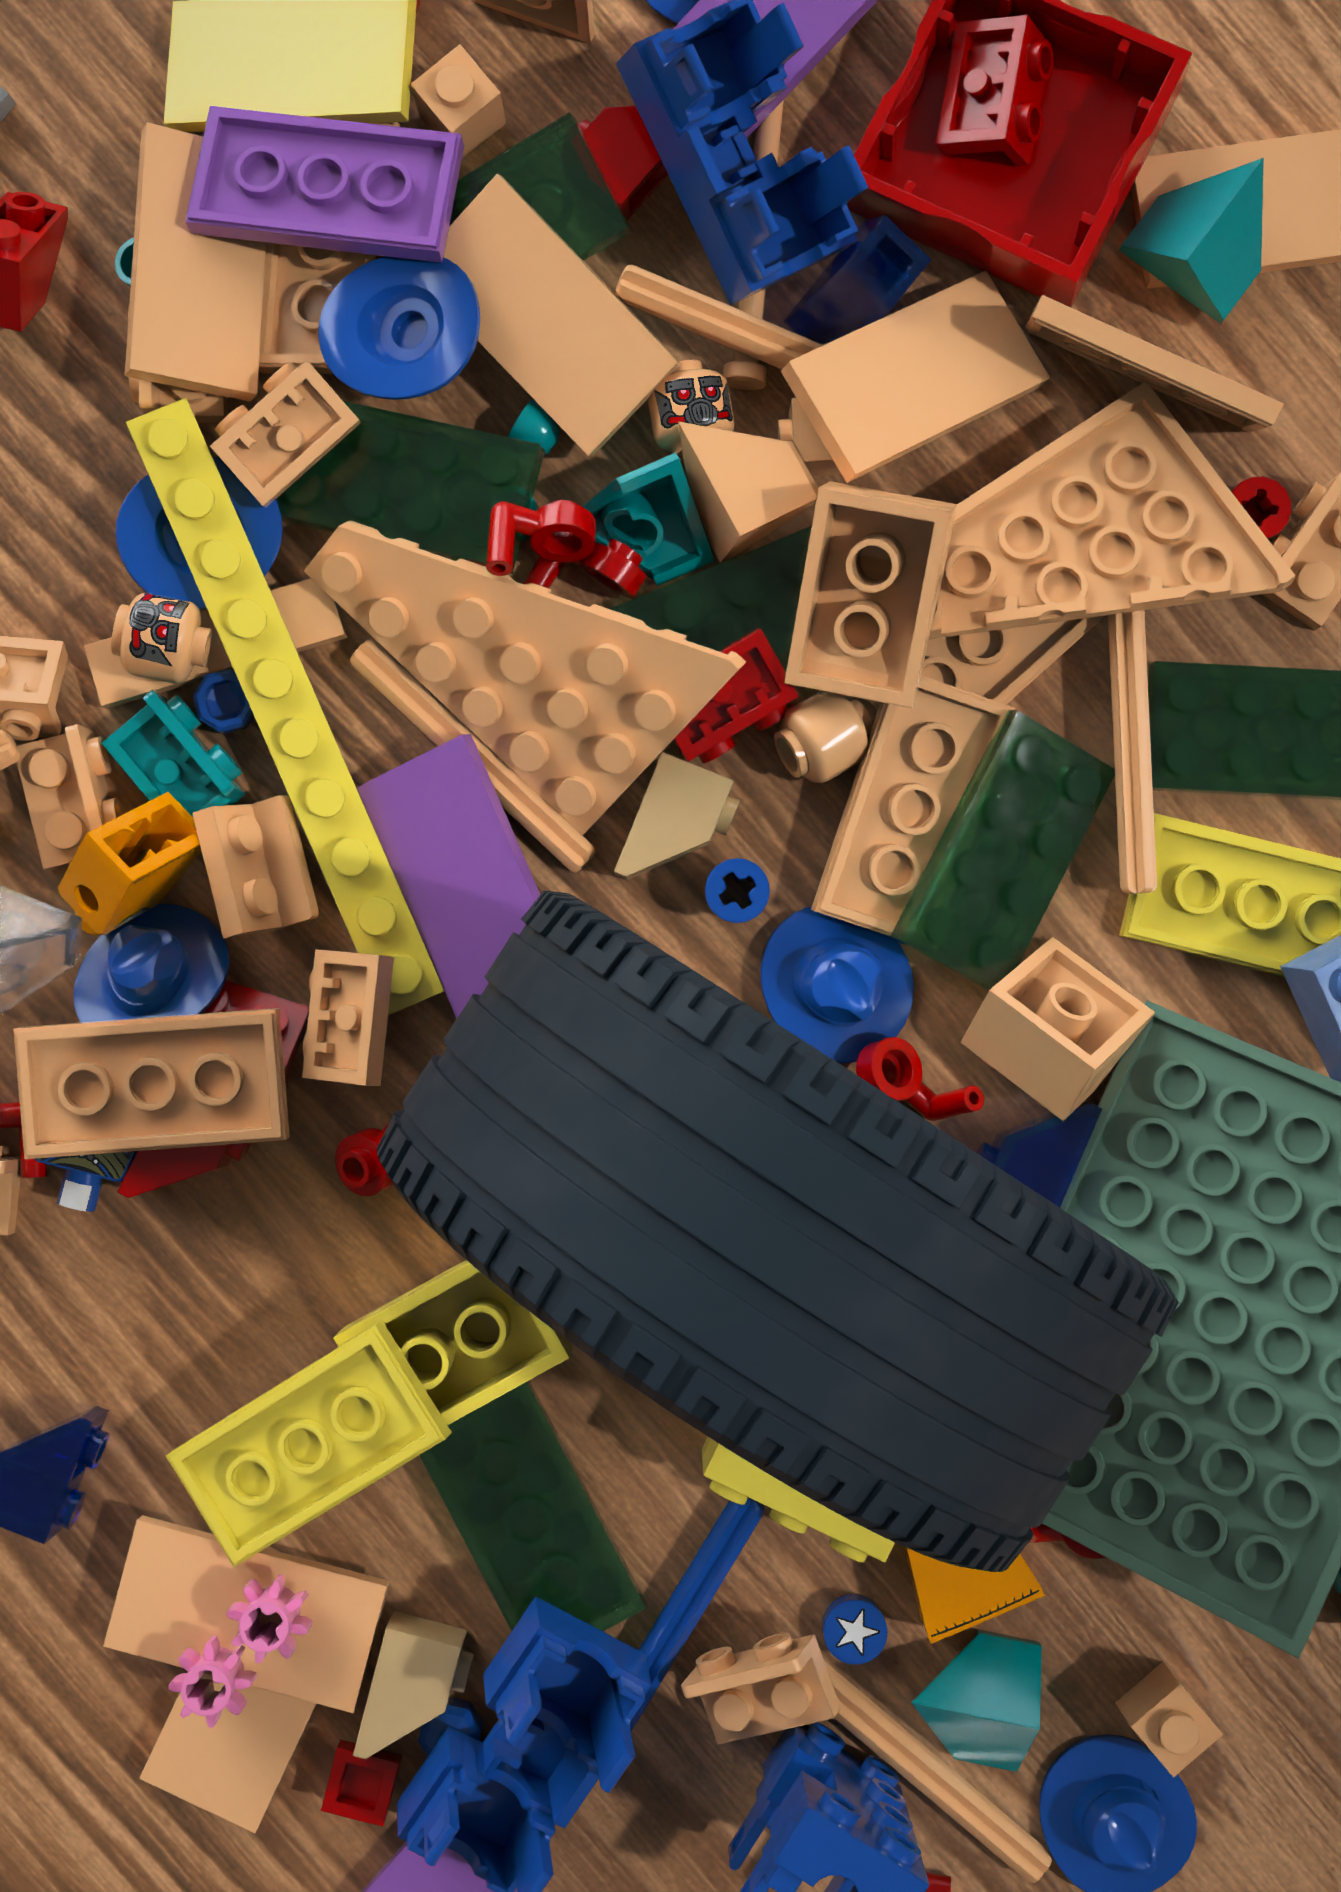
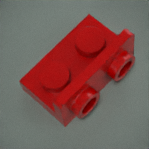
(995, 88)
(750, 697)

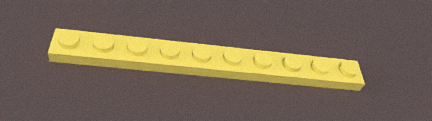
(282, 698)

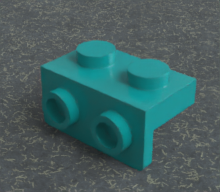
(167, 756)

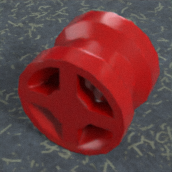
(1270, 497)

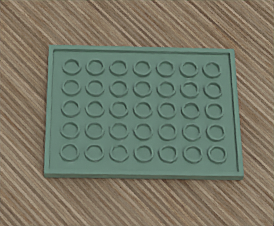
(1230, 1436)

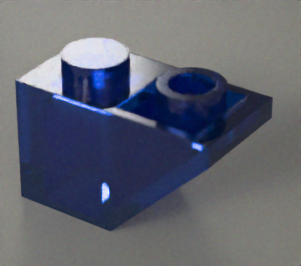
(859, 283)
(44, 1475)

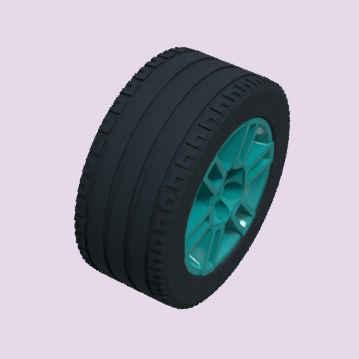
(770, 1241)

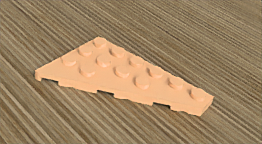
(1100, 527)
(548, 684)

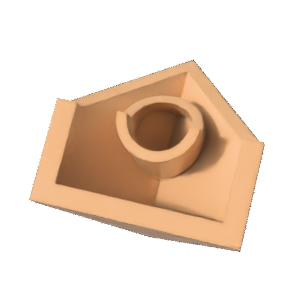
(743, 485)

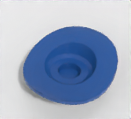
(400, 327)
(152, 550)
(153, 967)
(835, 983)
(1116, 1816)

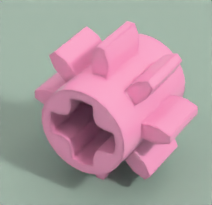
(269, 1636)
(199, 1693)

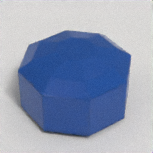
(222, 702)
(459, 1715)

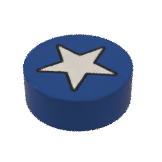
(854, 1629)

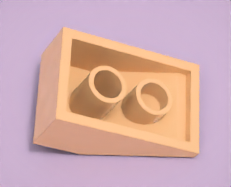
(869, 592)

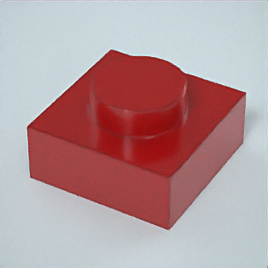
(361, 1786)

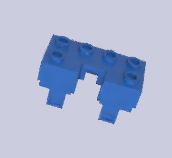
(697, 102)
(561, 1726)
(828, 1820)

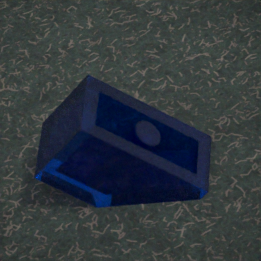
(1044, 1150)

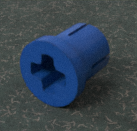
(740, 870)

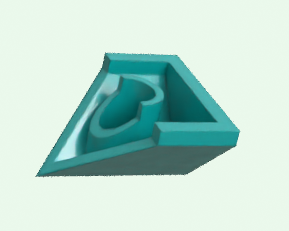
(1205, 238)
(655, 518)
(987, 1701)

